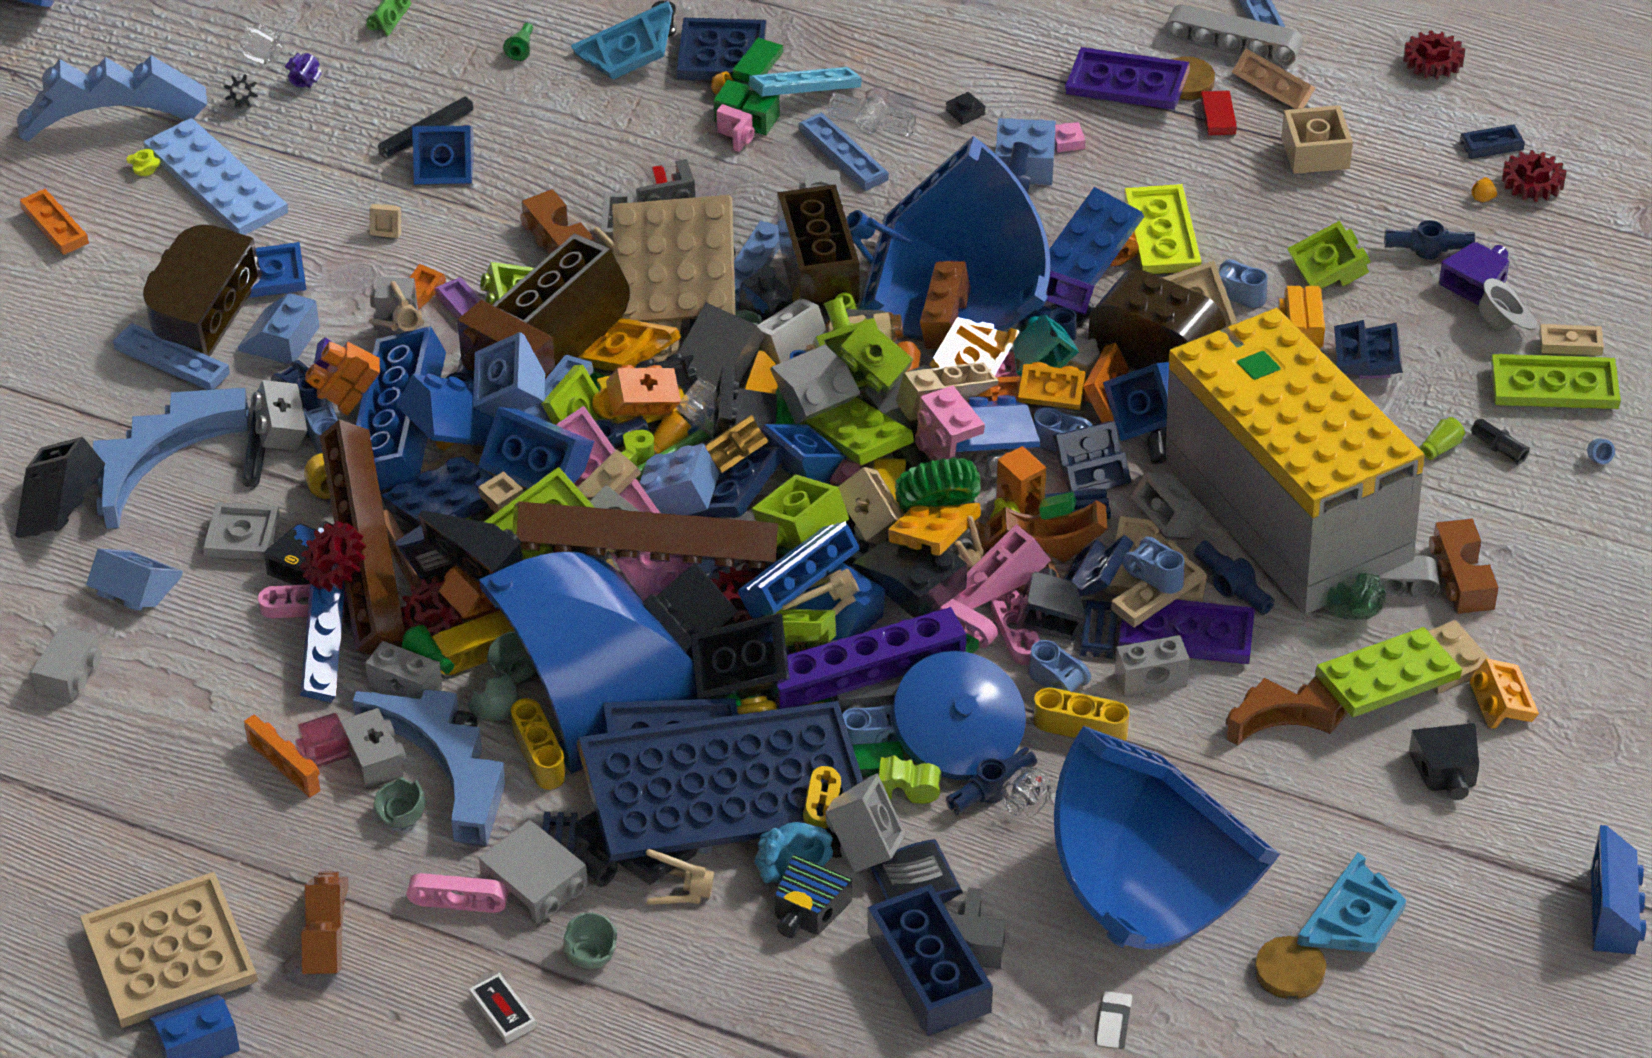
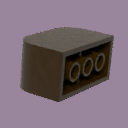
(817, 245)
(201, 286)
(571, 296)
(1151, 317)

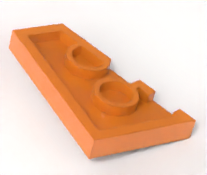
(1108, 366)

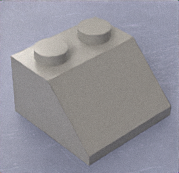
(814, 383)
(865, 824)

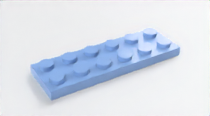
(216, 177)

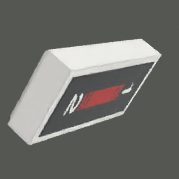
(502, 1008)

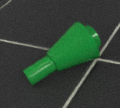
(518, 45)
(421, 642)

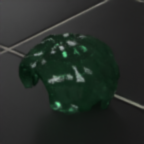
(1357, 601)

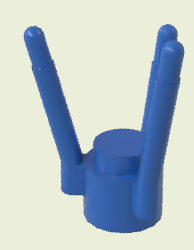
(864, 227)

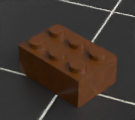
(488, 324)

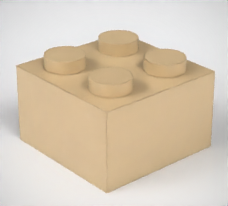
(1316, 139)

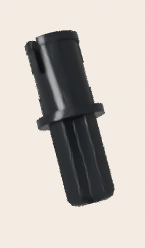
(1500, 440)

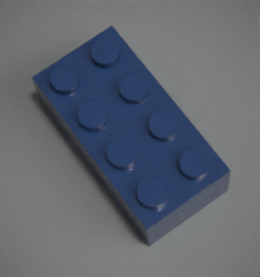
(929, 960)

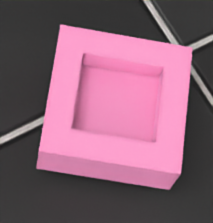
(1069, 137)

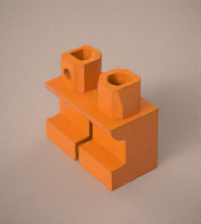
(347, 376)

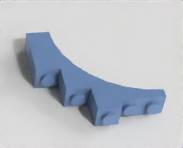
(109, 84)
(153, 438)
(456, 749)

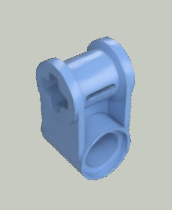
(1244, 283)
(318, 421)
(1052, 422)
(1157, 565)
(1056, 668)
(869, 724)

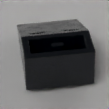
(56, 485)

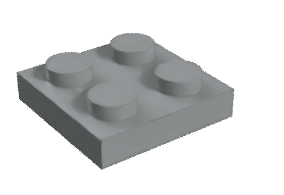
(241, 530)

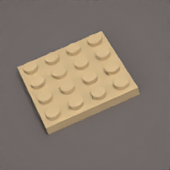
(676, 256)
(168, 949)

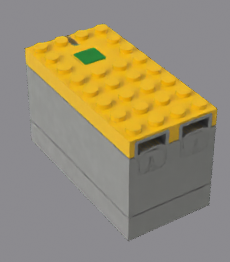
(1291, 457)

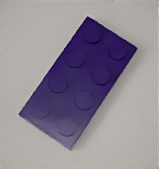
(1127, 78)
(1205, 628)

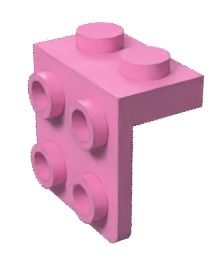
(943, 422)

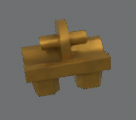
(736, 443)

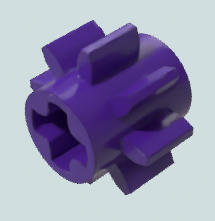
(303, 70)

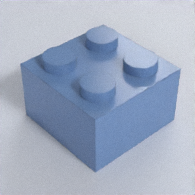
(1040, 137)
(680, 480)

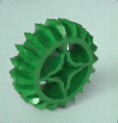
(938, 484)

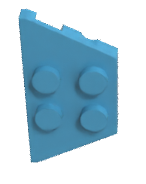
(628, 42)
(1354, 912)

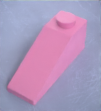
(1003, 568)

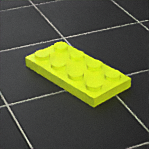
(1166, 231)

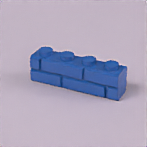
(798, 570)

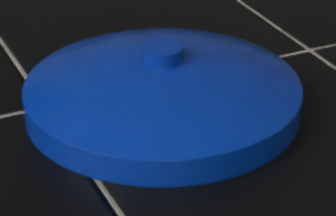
(958, 713)

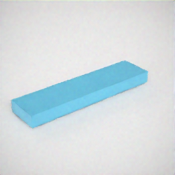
(804, 81)

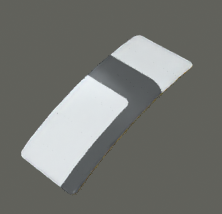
(1114, 1020)

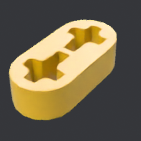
(815, 795)

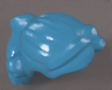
(796, 838)

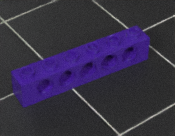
(867, 658)

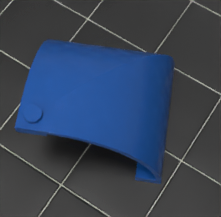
(971, 214)
(588, 640)
(1149, 844)

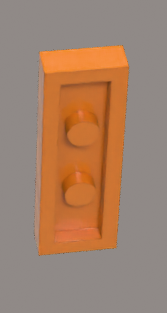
(54, 221)
(282, 755)

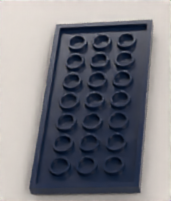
(712, 777)

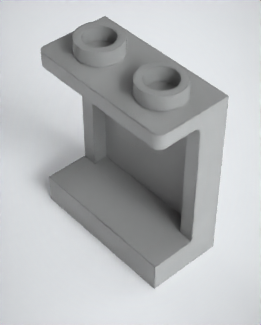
(535, 870)

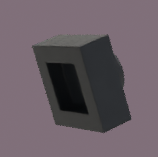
(965, 108)

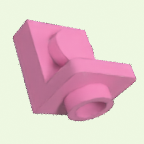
(735, 125)

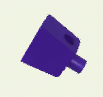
(1471, 267)

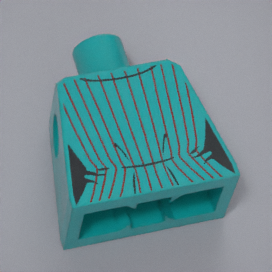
(1044, 343)

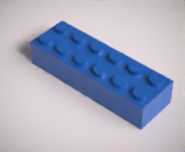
(395, 439)

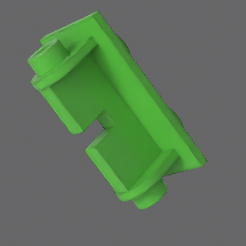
(387, 15)

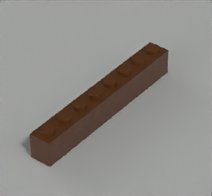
(357, 501)
(645, 534)

